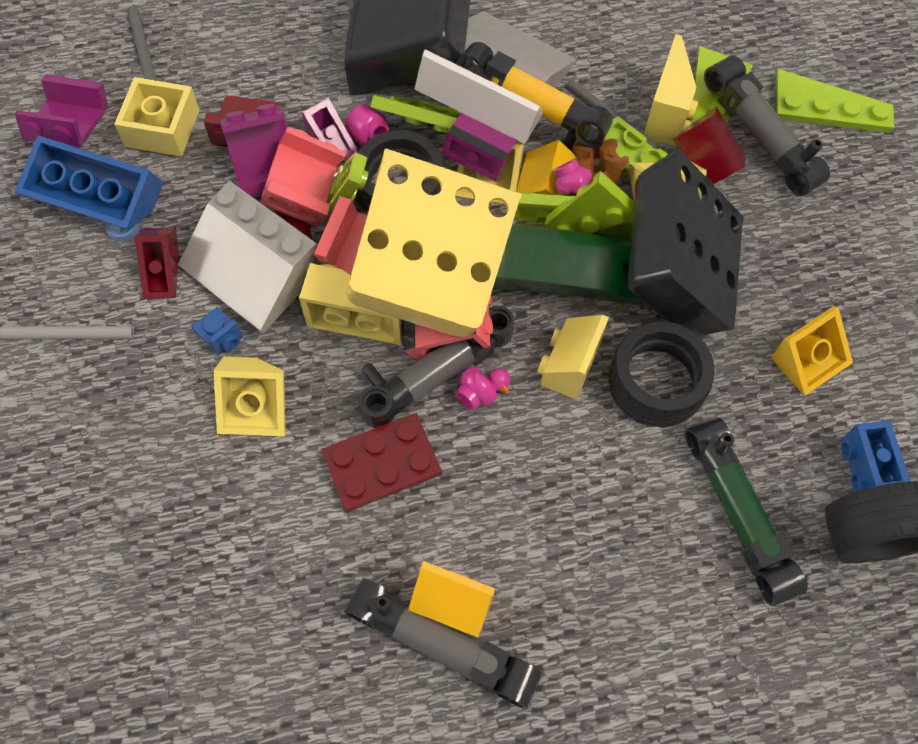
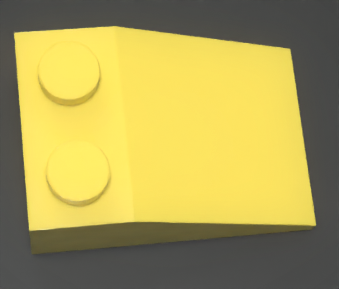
(673, 97)
(328, 308)

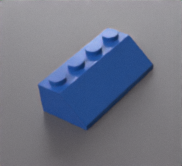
(88, 183)

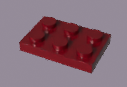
(381, 462)

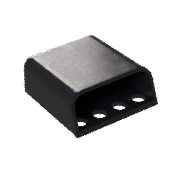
(391, 36)
(681, 250)

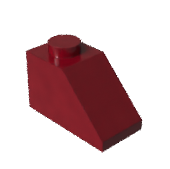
(158, 261)

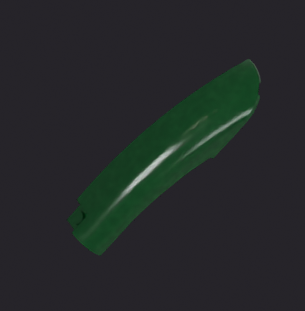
(566, 264)

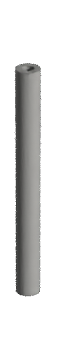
(66, 332)

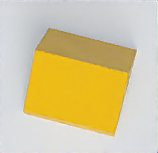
(539, 167)
(814, 352)
(451, 599)

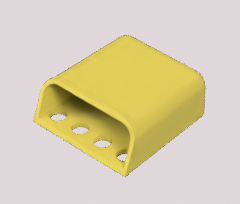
(427, 253)

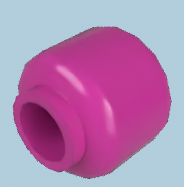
(365, 123)

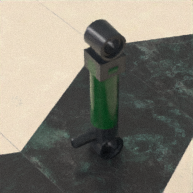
(764, 549)

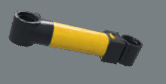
(555, 104)

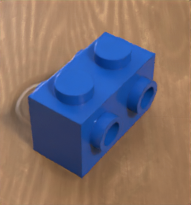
(873, 455)

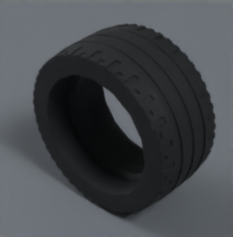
(403, 142)
(677, 342)
(875, 523)

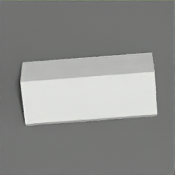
(477, 97)

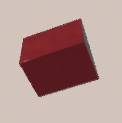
(712, 146)

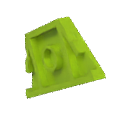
(418, 111)

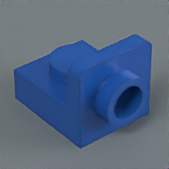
(218, 331)

